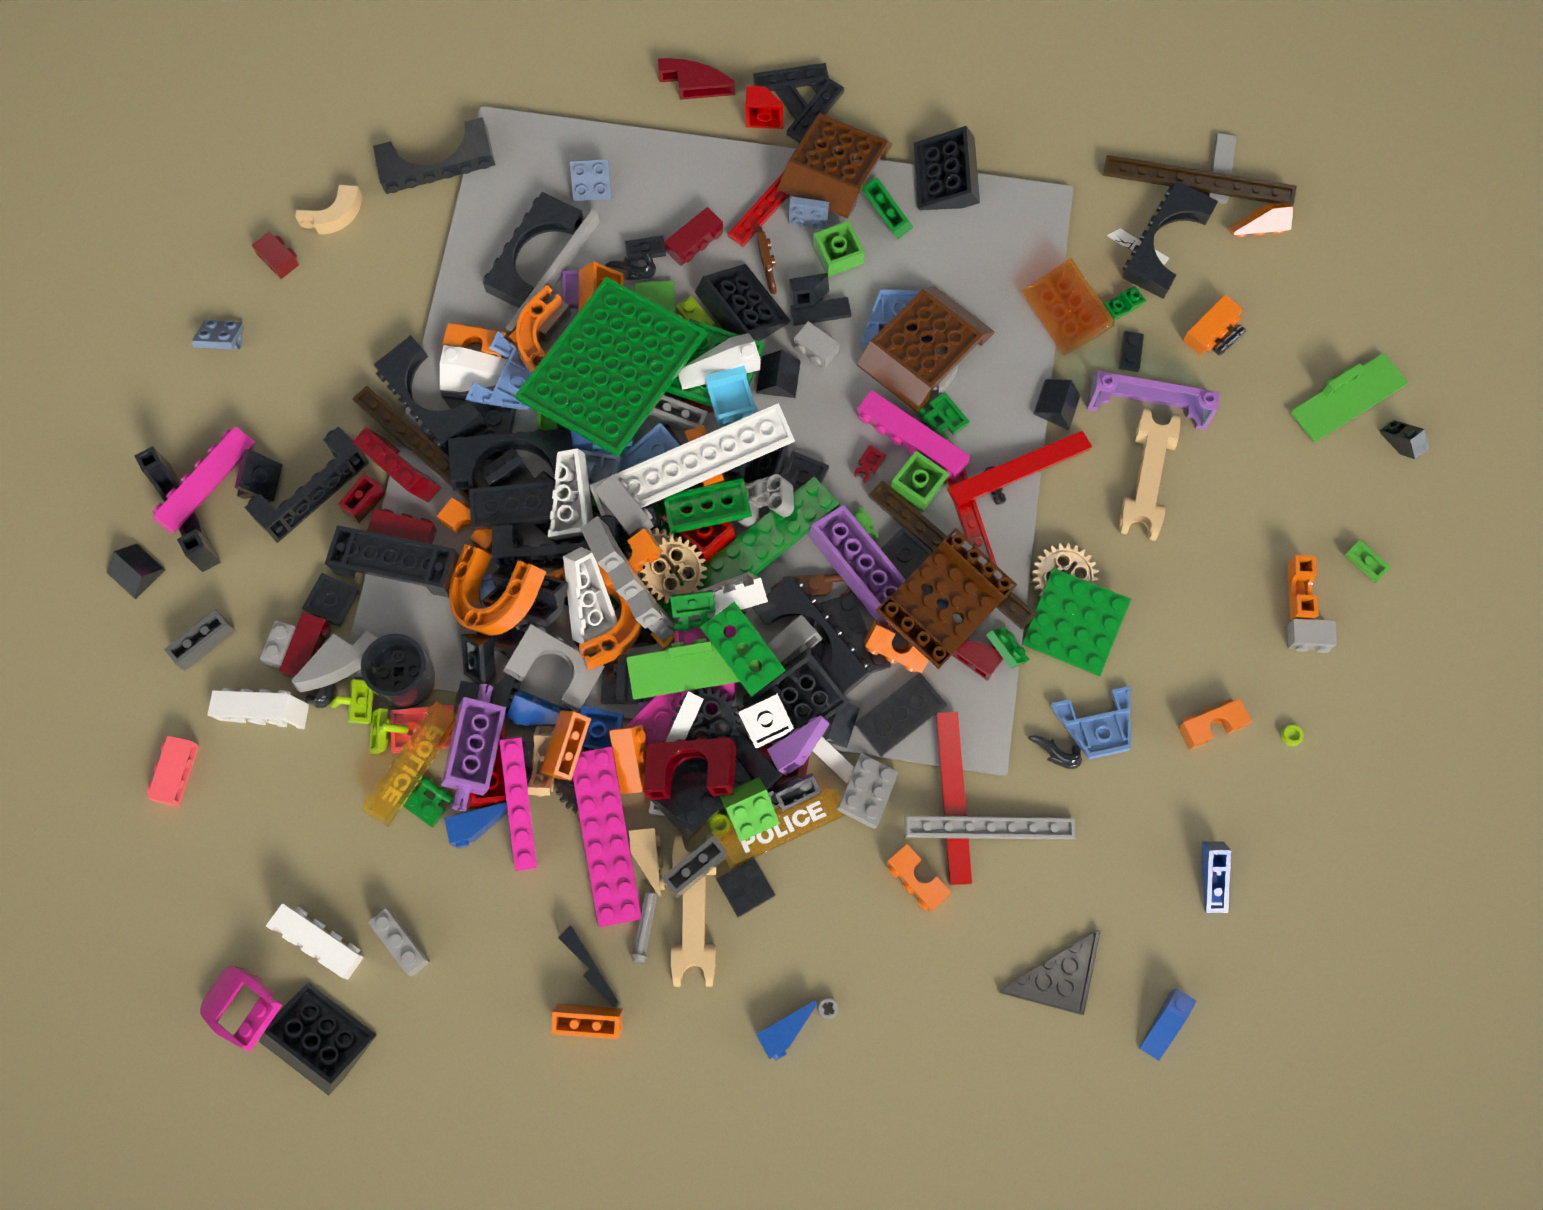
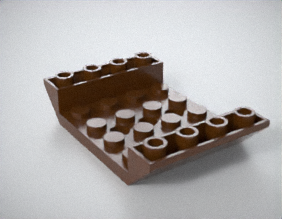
(831, 177)
(909, 365)
(959, 577)

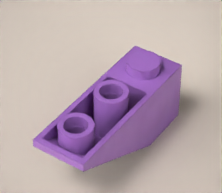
(795, 749)

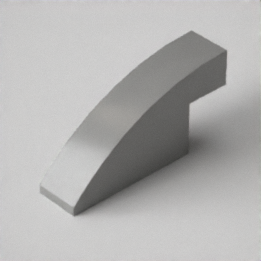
(332, 662)

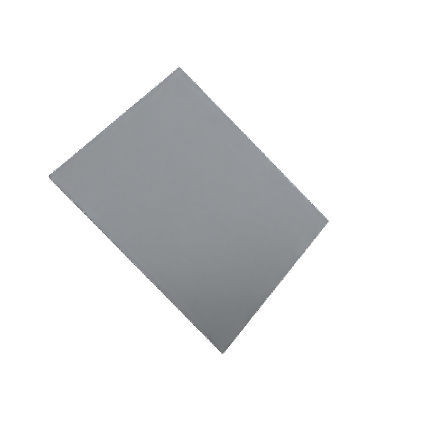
(657, 186)

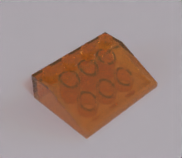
(1068, 307)

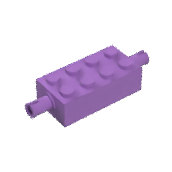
(473, 747)

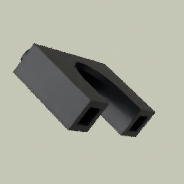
(504, 690)

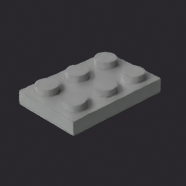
(867, 791)

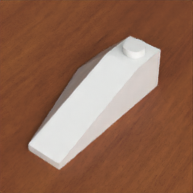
(729, 354)
(464, 366)

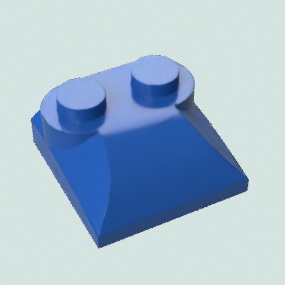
(599, 727)

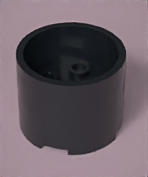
(388, 658)

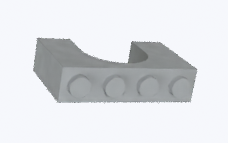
(538, 643)

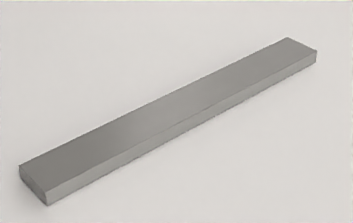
(561, 262)
(989, 827)

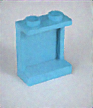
(730, 395)

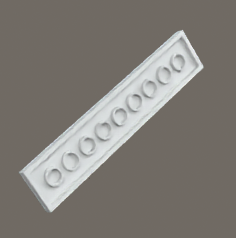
(704, 457)

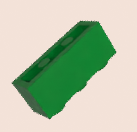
(887, 208)

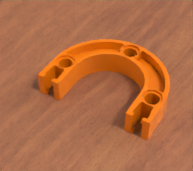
(530, 324)
(507, 610)
(620, 637)

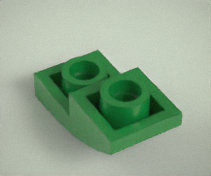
(1124, 303)

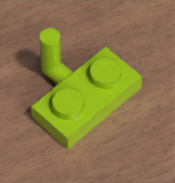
(692, 310)
(359, 702)
(379, 727)

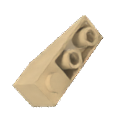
(644, 849)

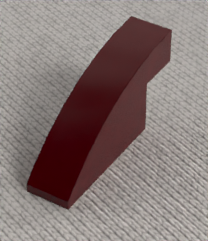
(695, 78)

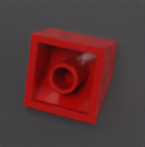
(763, 108)

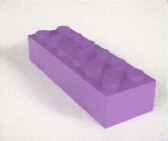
(856, 558)

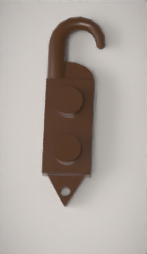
(768, 260)
(818, 584)

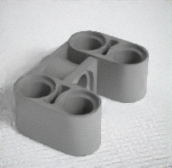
(770, 491)

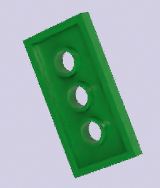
(716, 514)
(746, 634)

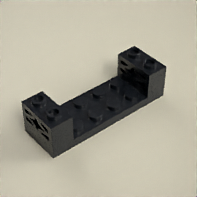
(347, 463)
(509, 546)
(392, 559)

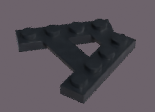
(785, 83)

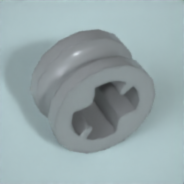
(821, 1010)

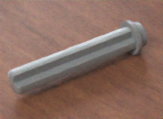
(644, 928)

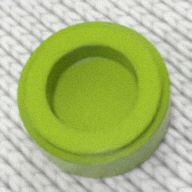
(1292, 735)
(720, 824)

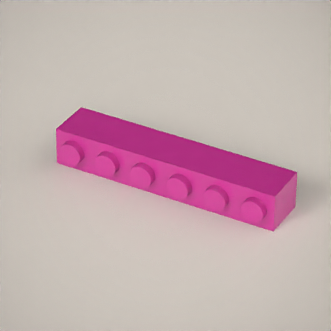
(911, 434)
(203, 480)
(518, 803)

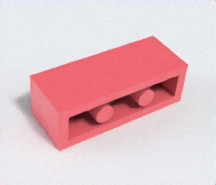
(172, 771)

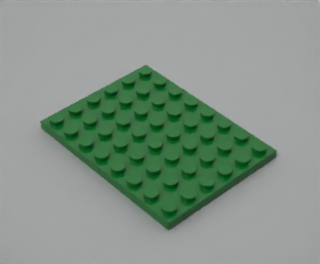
(611, 366)

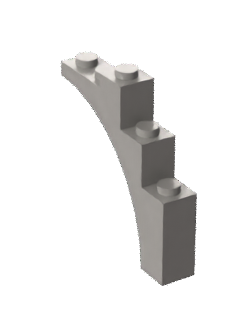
(625, 580)

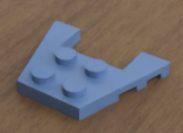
(886, 307)
(510, 381)
(1100, 733)

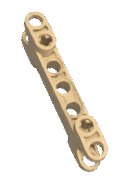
(1143, 505)
(693, 948)

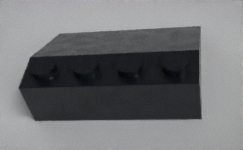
(947, 171)
(741, 303)
(804, 690)
(690, 800)
(317, 1038)

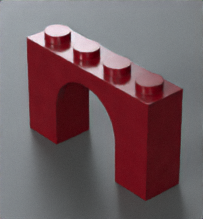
(387, 458)
(665, 756)

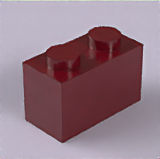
(275, 254)
(361, 498)

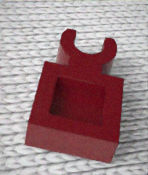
(869, 461)

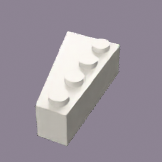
(571, 496)
(743, 589)
(587, 597)
(258, 707)
(316, 940)

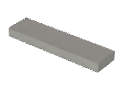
(1223, 160)

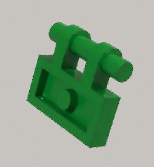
(947, 412)
(692, 604)
(1008, 647)
(425, 808)

